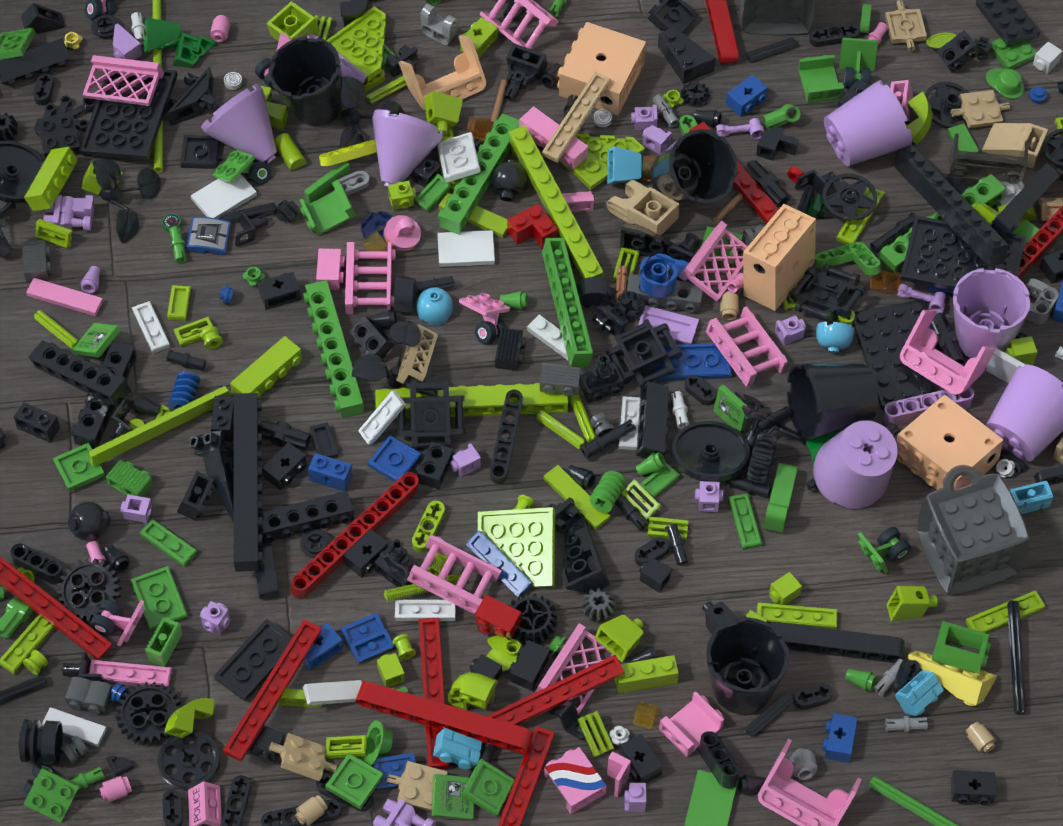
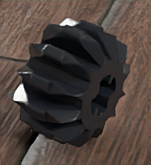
(8, 127)

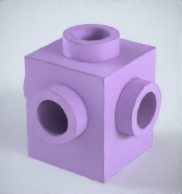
(708, 496)
(215, 618)

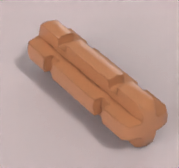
(621, 280)

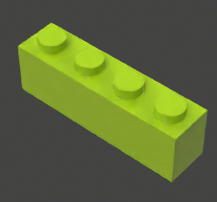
(51, 179)
(268, 368)

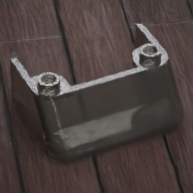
(980, 165)

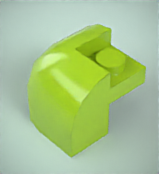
(473, 690)

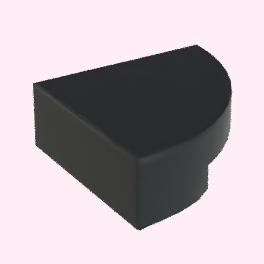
(119, 765)

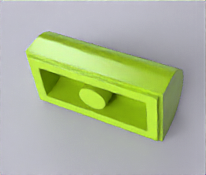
(289, 151)

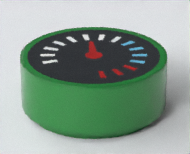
(170, 221)

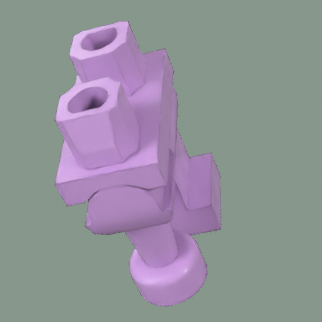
(72, 212)
(401, 815)

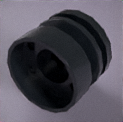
(37, 741)

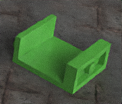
(820, 79)
(329, 210)

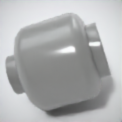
(804, 763)

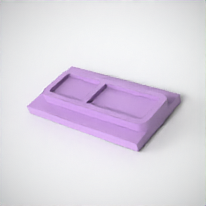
(681, 326)

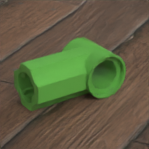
(779, 116)
(15, 614)

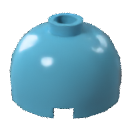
(434, 306)
(834, 336)

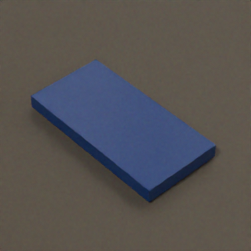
(698, 360)

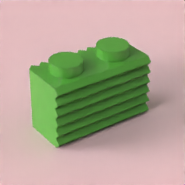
(129, 480)
(163, 642)

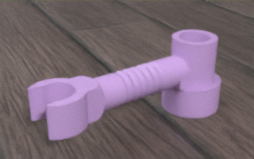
(754, 128)
(936, 301)

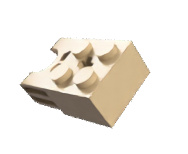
(645, 208)

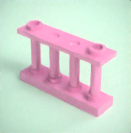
(533, 10)
(353, 270)
(737, 358)
(446, 590)

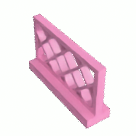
(125, 67)
(702, 255)
(565, 657)

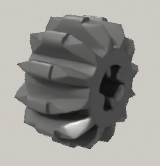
(598, 605)

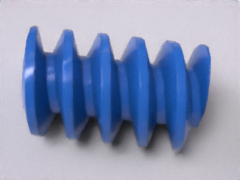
(184, 390)

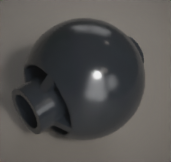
(509, 180)
(88, 521)

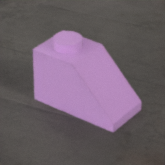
(125, 45)

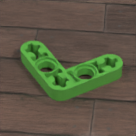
(855, 251)

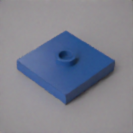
(394, 459)

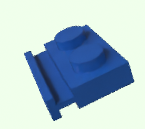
(392, 765)

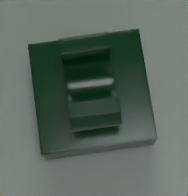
(817, 208)

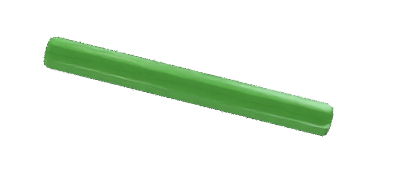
(910, 803)

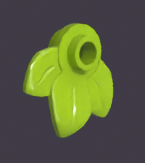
(500, 651)

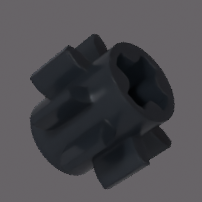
(983, 46)
(286, 211)

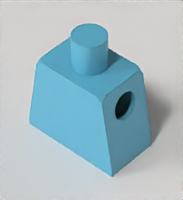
(623, 165)

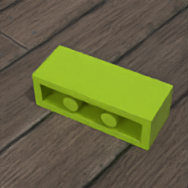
(647, 674)

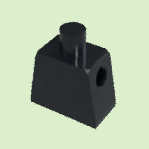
(717, 615)

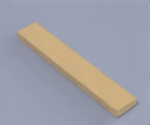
(576, 117)

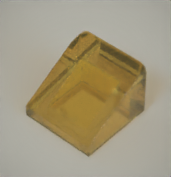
(375, 242)
(645, 715)

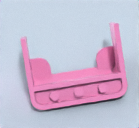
(922, 357)
(799, 802)

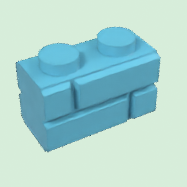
(1032, 496)
(919, 693)
(457, 749)

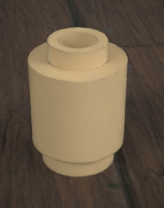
(729, 306)
(981, 737)
(311, 810)

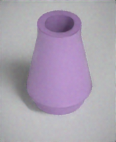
(90, 282)

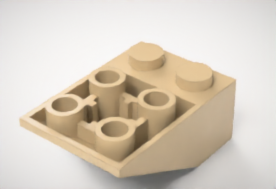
(1010, 138)

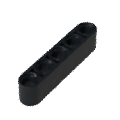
(506, 445)

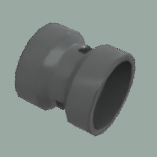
(750, 234)
(601, 423)
(73, 750)

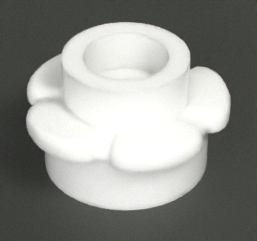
(1005, 463)
(614, 735)

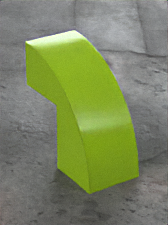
(923, 111)
(277, 113)
(182, 720)

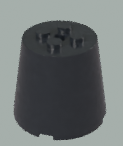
(308, 79)
(695, 168)
(830, 397)
(748, 653)

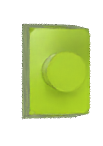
(442, 110)
(909, 602)
(620, 636)

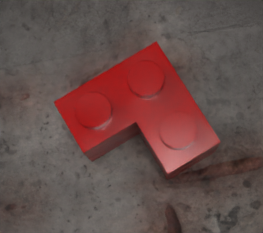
(531, 223)
(496, 618)

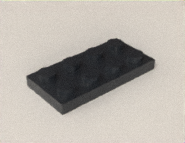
(1008, 20)
(253, 660)

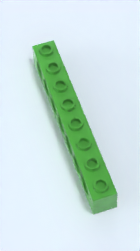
(472, 187)
(993, 193)
(320, 293)
(567, 303)

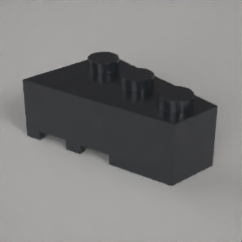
(685, 55)

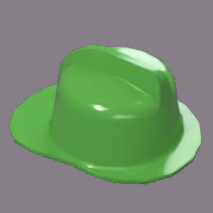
(1006, 82)
(378, 743)

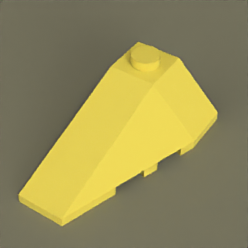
(960, 682)

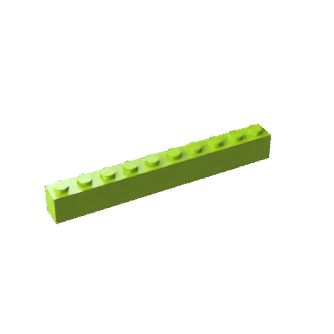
(554, 203)
(490, 400)

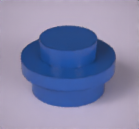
(1037, 94)
(226, 294)
(117, 692)

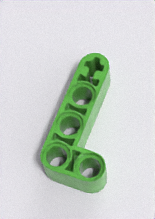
(780, 498)

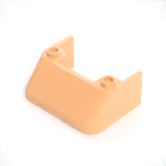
(461, 84)

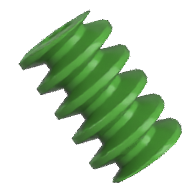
(607, 491)

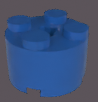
(658, 275)

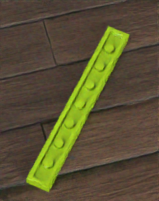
(155, 427)

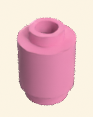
(220, 28)
(115, 788)

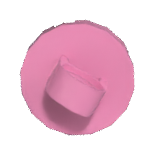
(402, 232)

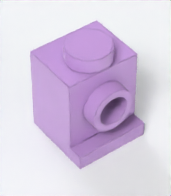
(644, 117)
(656, 139)
(790, 330)
(466, 461)
(137, 508)
(635, 798)

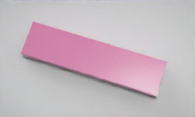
(64, 297)
(131, 673)

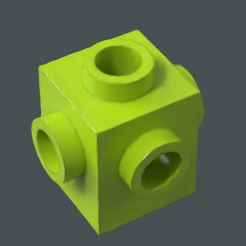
(401, 195)

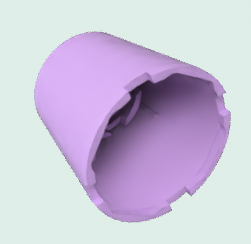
(868, 126)
(989, 309)
(1029, 412)
(856, 465)

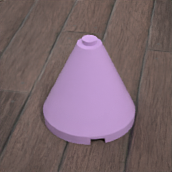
(244, 125)
(401, 144)

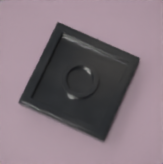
(200, 152)

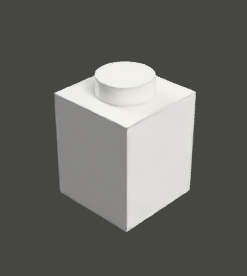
(1047, 57)

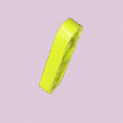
(348, 153)

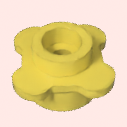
(72, 40)

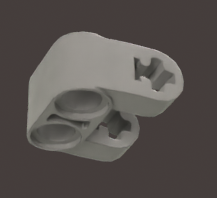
(436, 27)
(1042, 293)

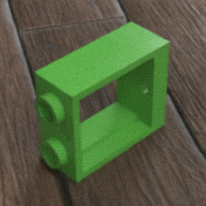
(959, 657)

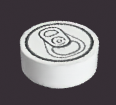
(233, 80)
(602, 118)

